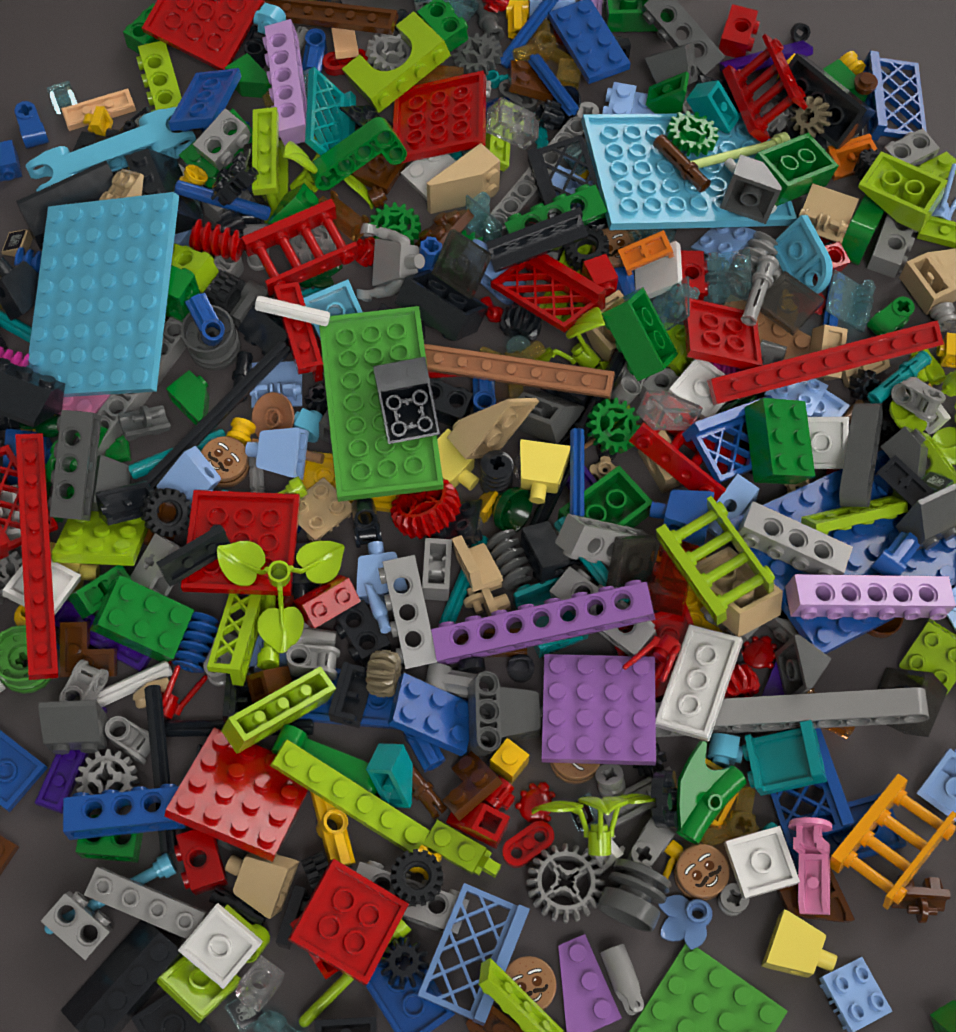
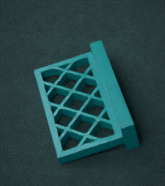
(338, 121)

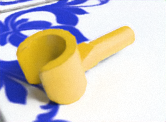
(674, 850)

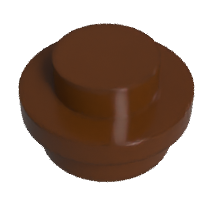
(865, 83)
(377, 196)

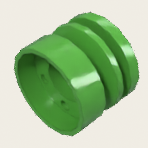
(12, 654)

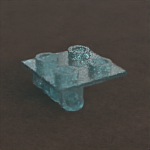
(483, 222)
(729, 276)
(850, 300)
(674, 303)

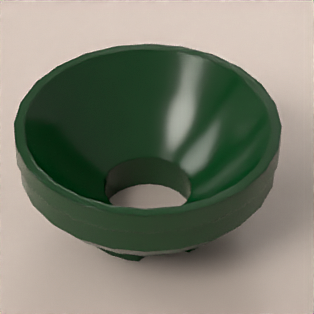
(516, 510)

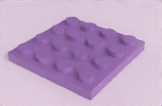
(598, 710)

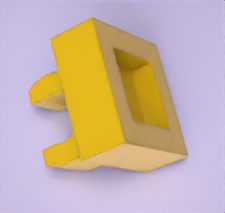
(98, 121)

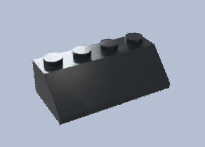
(848, 111)
(160, 176)
(78, 188)
(28, 395)
(122, 981)

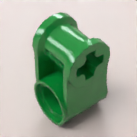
(892, 317)

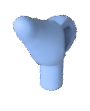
(378, 609)

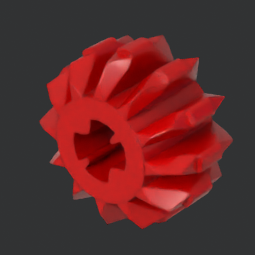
(742, 682)

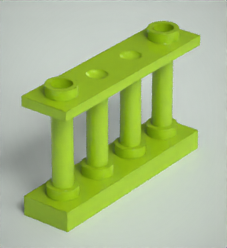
(268, 158)
(702, 583)

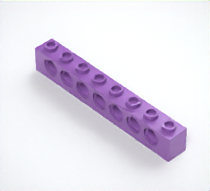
(557, 629)

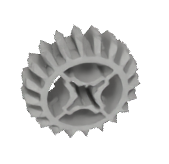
(550, 862)

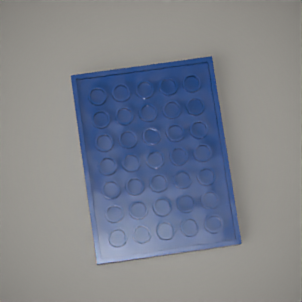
(867, 544)

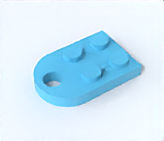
(804, 254)

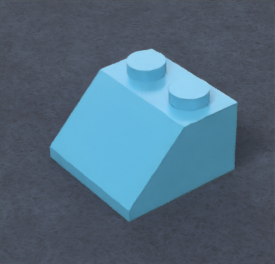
(336, 300)

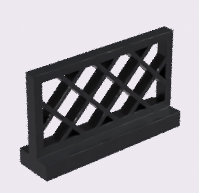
(543, 179)

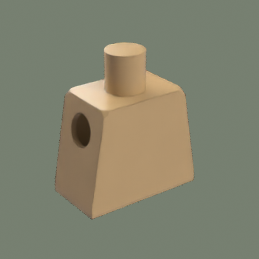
(262, 882)

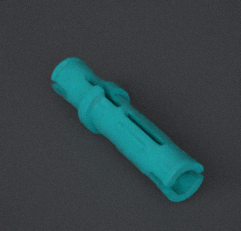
(905, 370)

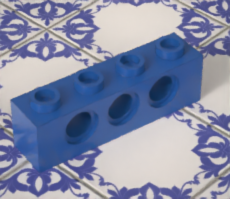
(79, 806)

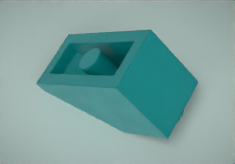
(713, 101)
(392, 774)

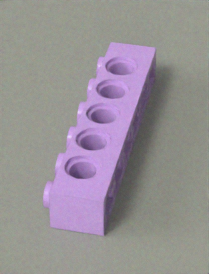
(286, 79)
(890, 595)

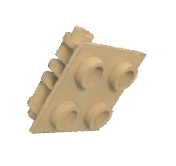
(829, 212)
(321, 510)

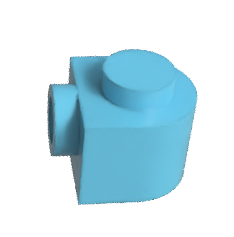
(268, 15)
(308, 421)
(725, 749)

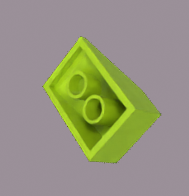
(903, 190)

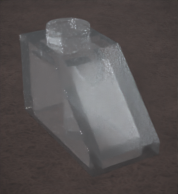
(668, 411)

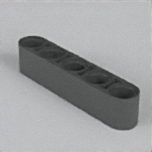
(861, 455)

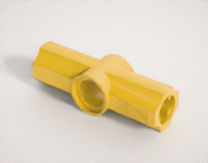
(517, 15)
(335, 842)

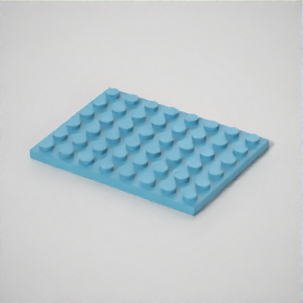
(647, 189)
(104, 294)

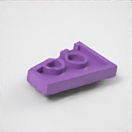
(584, 990)

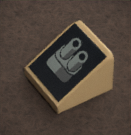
(15, 240)

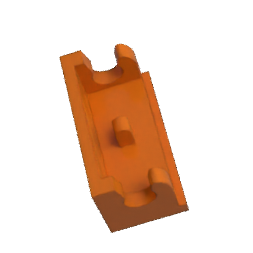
(848, 155)
(645, 251)

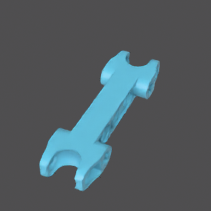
(152, 134)

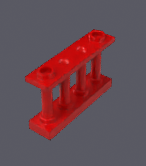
(744, 93)
(292, 226)
(677, 464)

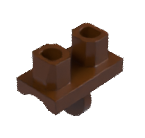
(925, 899)

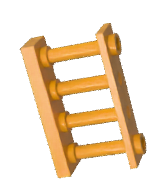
(879, 815)

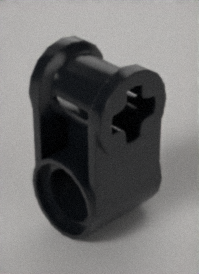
(255, 47)
(365, 525)

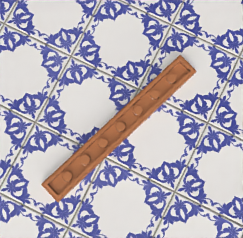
(519, 371)

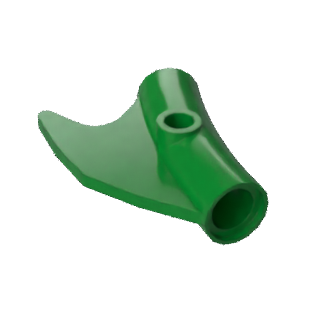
(703, 794)

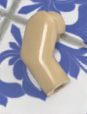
(139, 695)

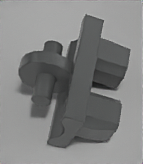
(144, 422)

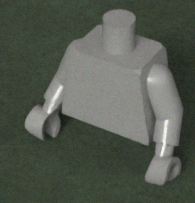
(393, 262)

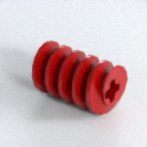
(216, 241)

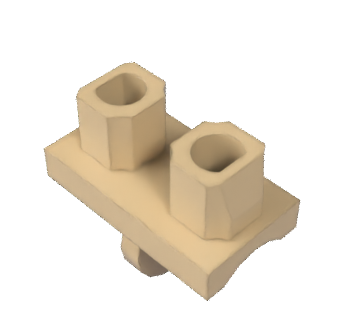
(485, 597)

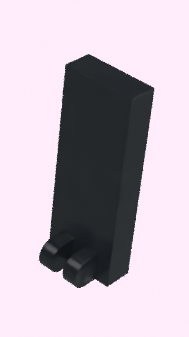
(192, 555)

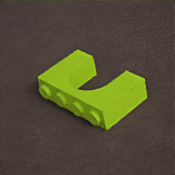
(384, 87)

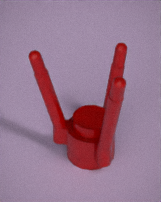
(665, 650)
(169, 700)

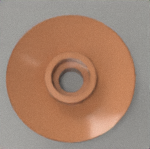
(268, 409)

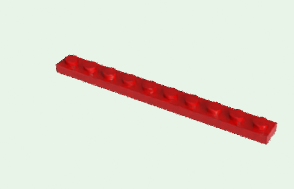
(824, 362)
(36, 558)

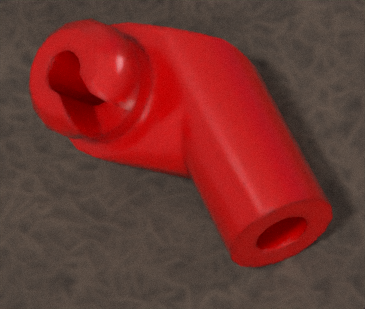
(494, 312)

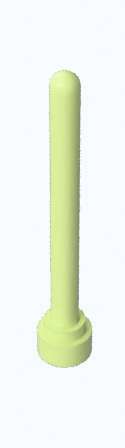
(746, 151)

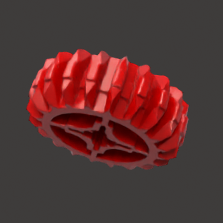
(425, 511)

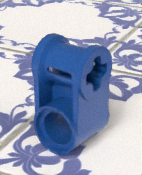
(30, 125)

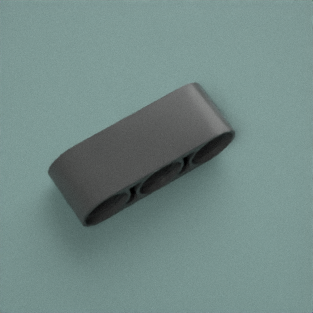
(489, 701)

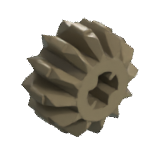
(816, 123)
(383, 673)

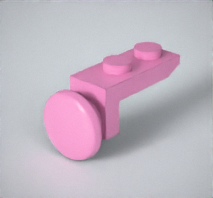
(813, 864)

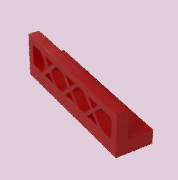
(300, 334)

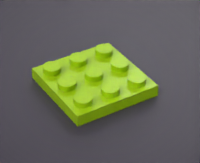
(98, 543)

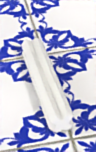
(292, 310)
(133, 683)

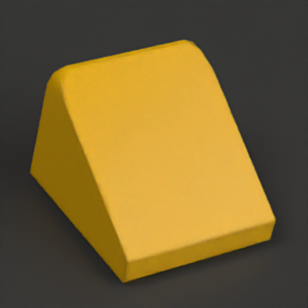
(488, 501)

